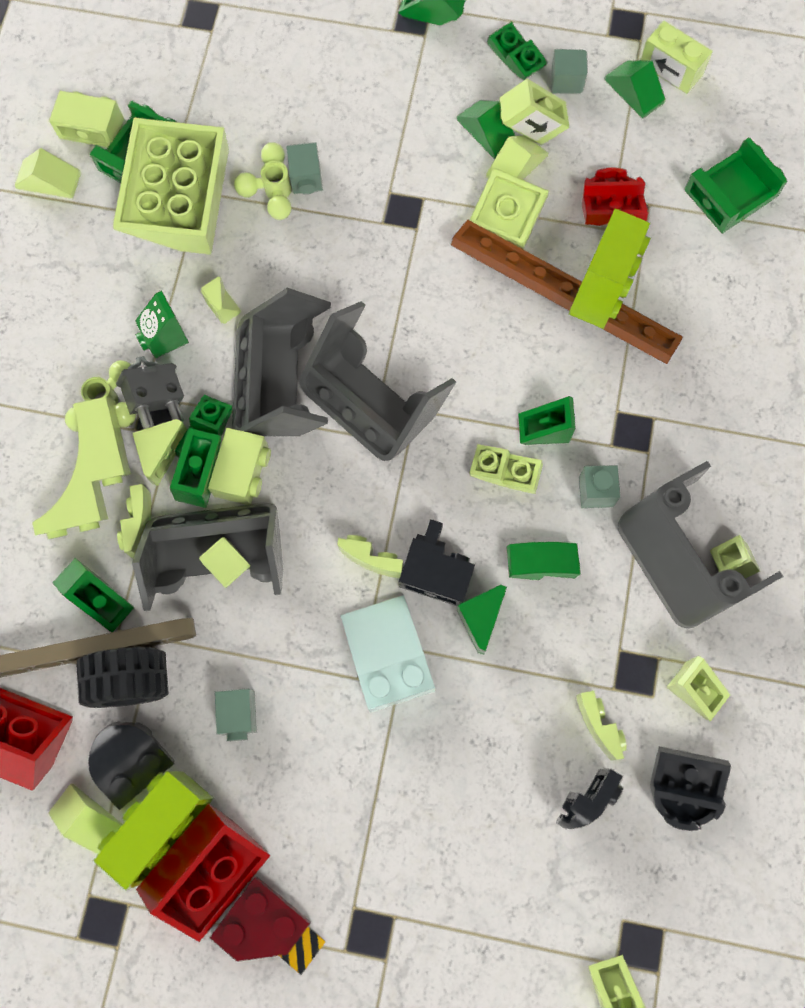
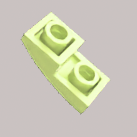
(505, 469)
(132, 529)
(361, 553)
(607, 737)

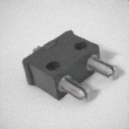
(151, 390)

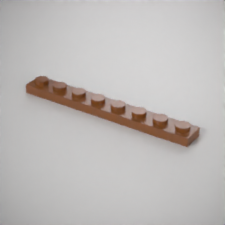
(561, 288)

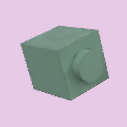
(304, 168)
(599, 486)
(235, 714)

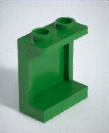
(112, 160)
(736, 186)

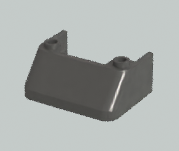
(268, 366)
(357, 397)
(176, 541)
(671, 560)

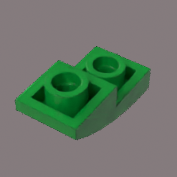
(517, 54)
(209, 417)
(543, 559)

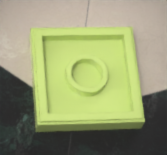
(509, 207)

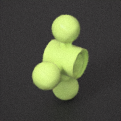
(273, 169)
(96, 385)

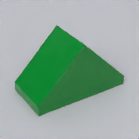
(637, 85)
(486, 126)
(548, 423)
(480, 616)

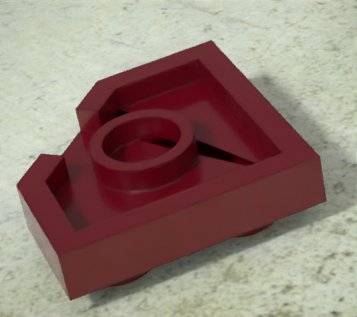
(260, 925)

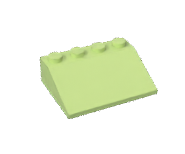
(172, 184)

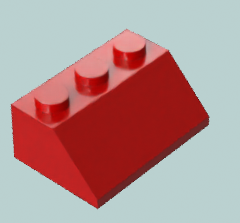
(29, 739)
(202, 873)

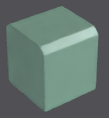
(568, 71)

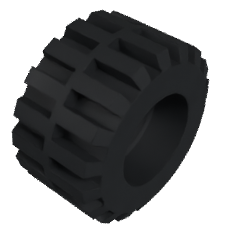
(122, 677)

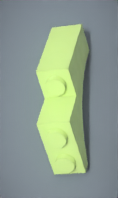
(98, 459)

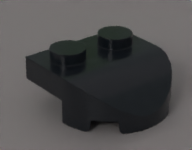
(126, 761)
(688, 787)
(589, 807)

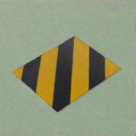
(304, 951)

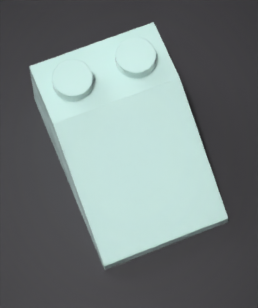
(387, 654)

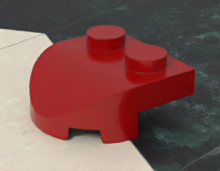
(611, 191)

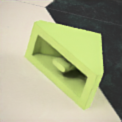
(518, 157)
(47, 175)
(157, 448)
(699, 687)
(82, 819)
(615, 984)

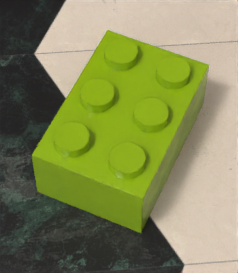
(611, 269)
(151, 828)

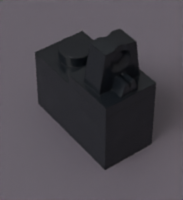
(433, 572)

